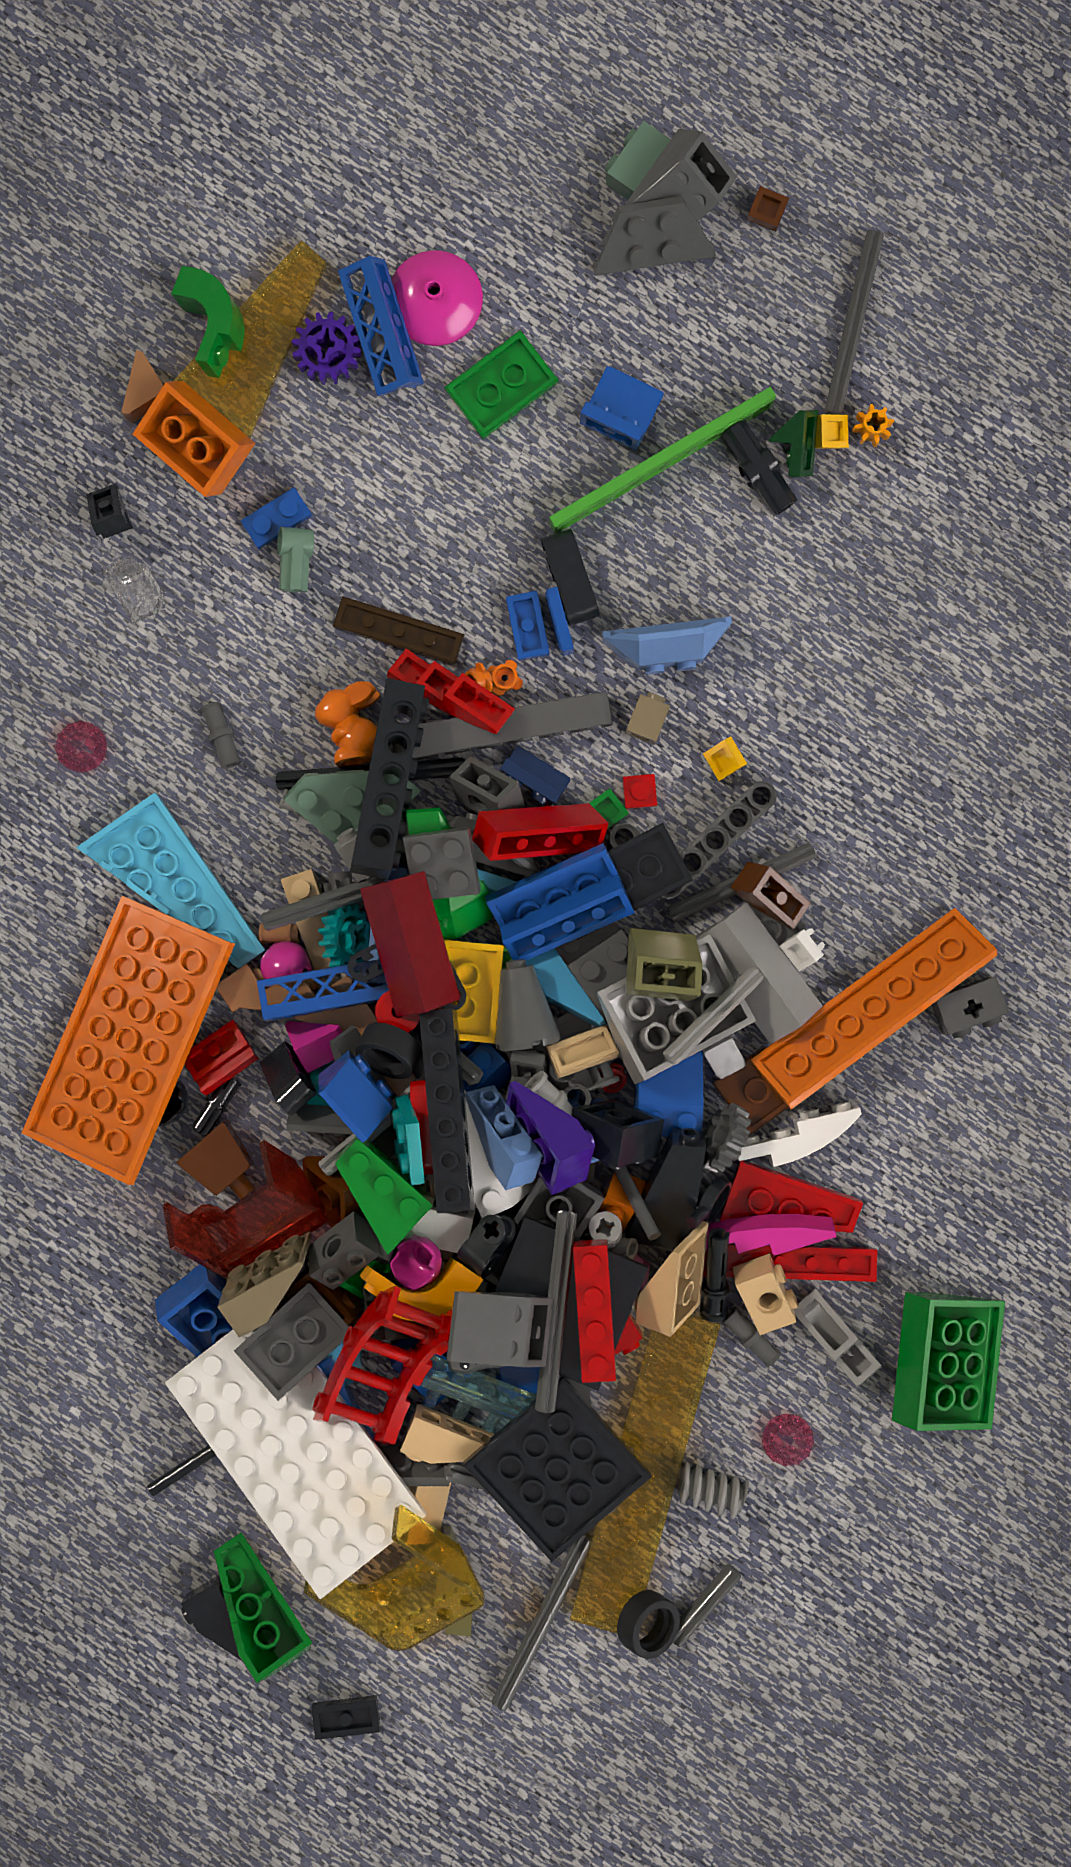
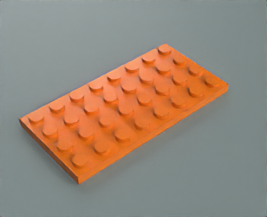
(127, 1039)

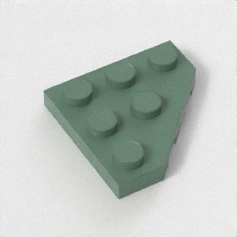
(335, 799)

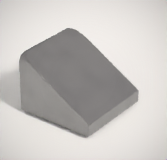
(724, 1057)

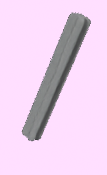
(713, 1016)

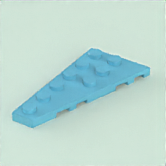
(164, 867)

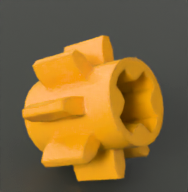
(878, 418)

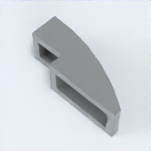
(836, 1338)

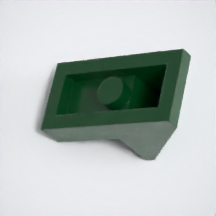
(801, 434)

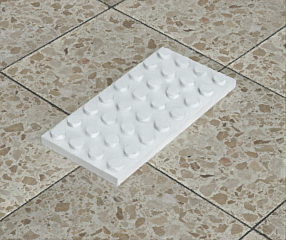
(311, 1481)

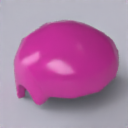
(284, 959)
(416, 1262)

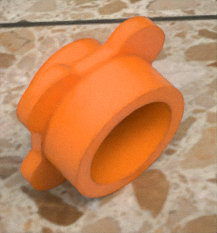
(481, 676)
(512, 682)

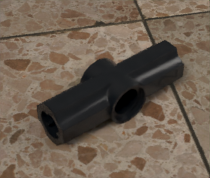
(759, 468)

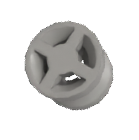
(612, 1234)

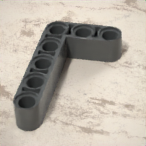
(721, 826)

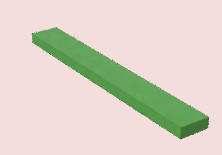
(661, 461)

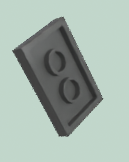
(293, 1341)

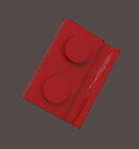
(220, 1057)

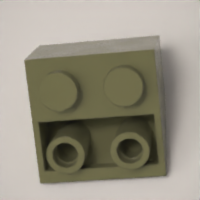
(663, 965)

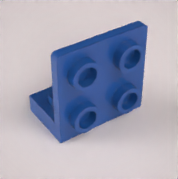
(621, 408)

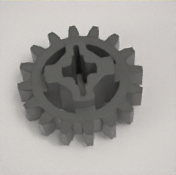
(725, 1137)

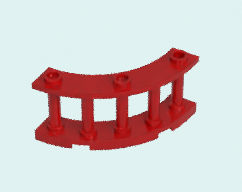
(415, 1361)

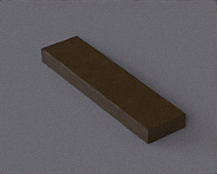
(398, 630)

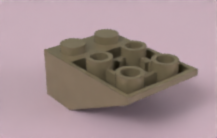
(259, 1287)

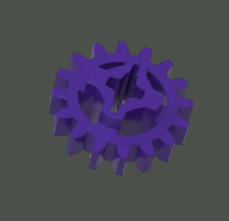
(339, 351)

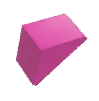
(312, 1042)

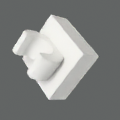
(802, 949)

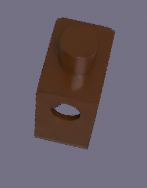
(220, 1162)

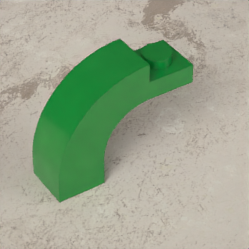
(205, 295)

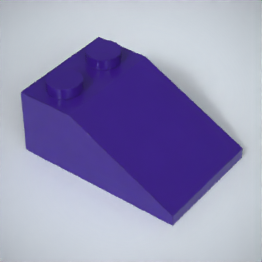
(557, 1135)

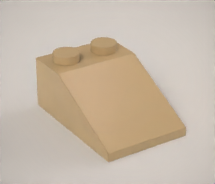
(675, 1287)

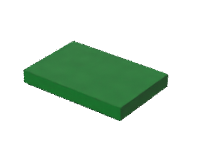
(501, 384)

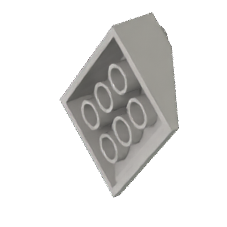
(649, 1025)

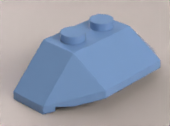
(667, 644)

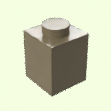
(648, 718)

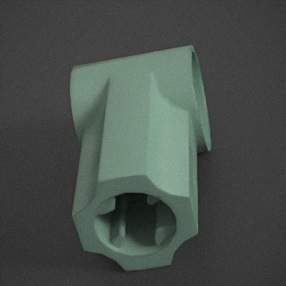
(295, 549)

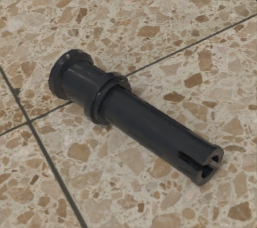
(715, 1286)

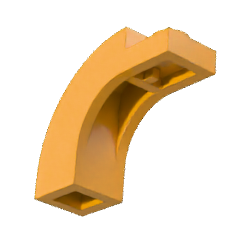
(434, 1297)

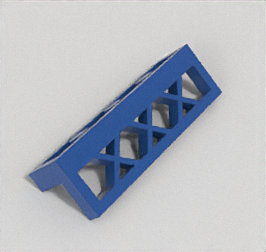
(391, 321)
(318, 1003)

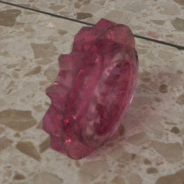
(94, 741)
(786, 1425)

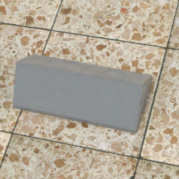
(782, 998)

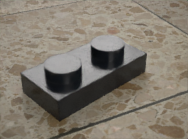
(346, 1717)

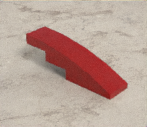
(453, 694)

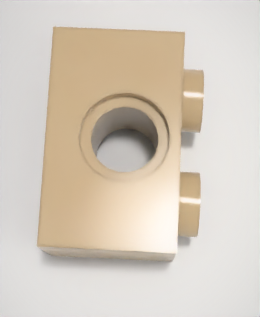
(766, 1310)

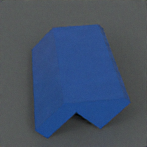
(560, 904)

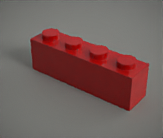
(538, 831)
(594, 1311)

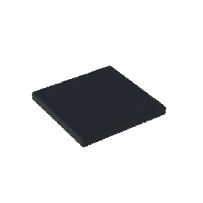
(529, 1273)
(557, 1470)

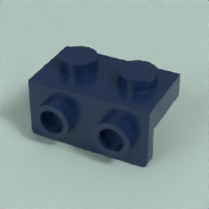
(535, 775)

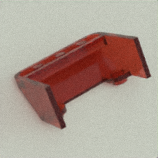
(254, 1224)

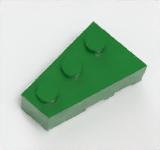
(382, 1192)

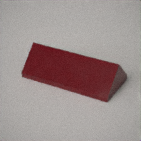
(410, 944)

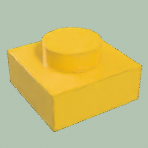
(832, 432)
(725, 758)

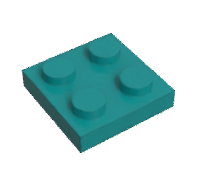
(408, 1142)

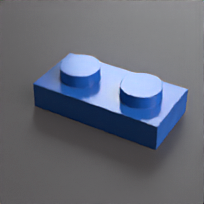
(284, 511)
(527, 626)

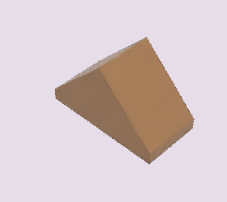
(141, 388)

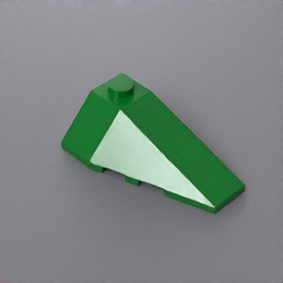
(459, 913)
(260, 1618)

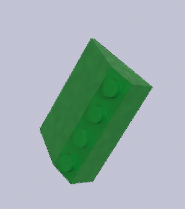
(947, 1362)

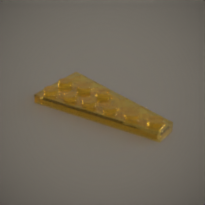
(269, 326)

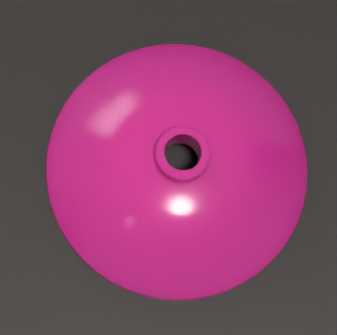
(443, 316)

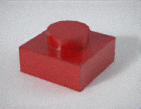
(639, 791)

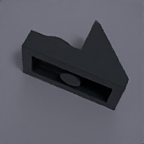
(108, 512)

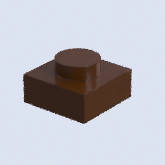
(767, 208)

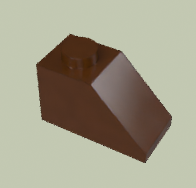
(770, 894)

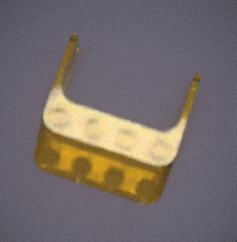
(415, 1596)

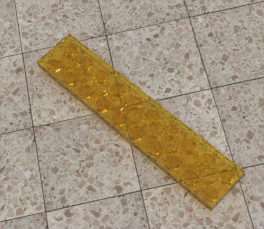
(658, 1432)

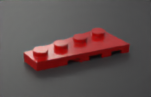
(767, 1191)

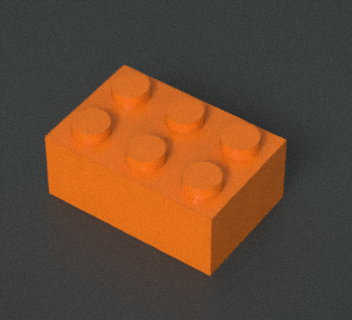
(193, 438)

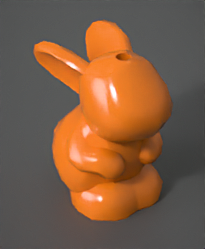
(351, 732)

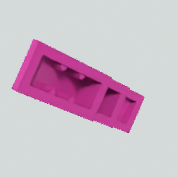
(781, 1231)

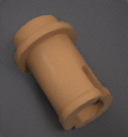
(285, 933)

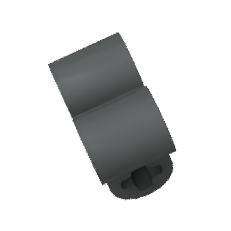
(587, 1079)

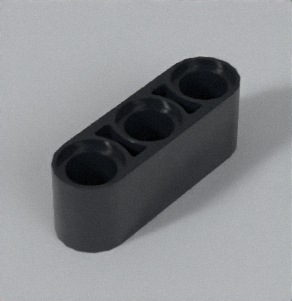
(570, 576)
(287, 1078)

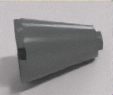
(523, 1010)

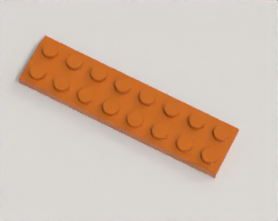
(874, 1007)

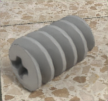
(712, 1491)

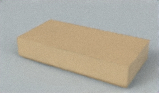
(582, 1051)

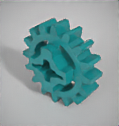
(344, 938)

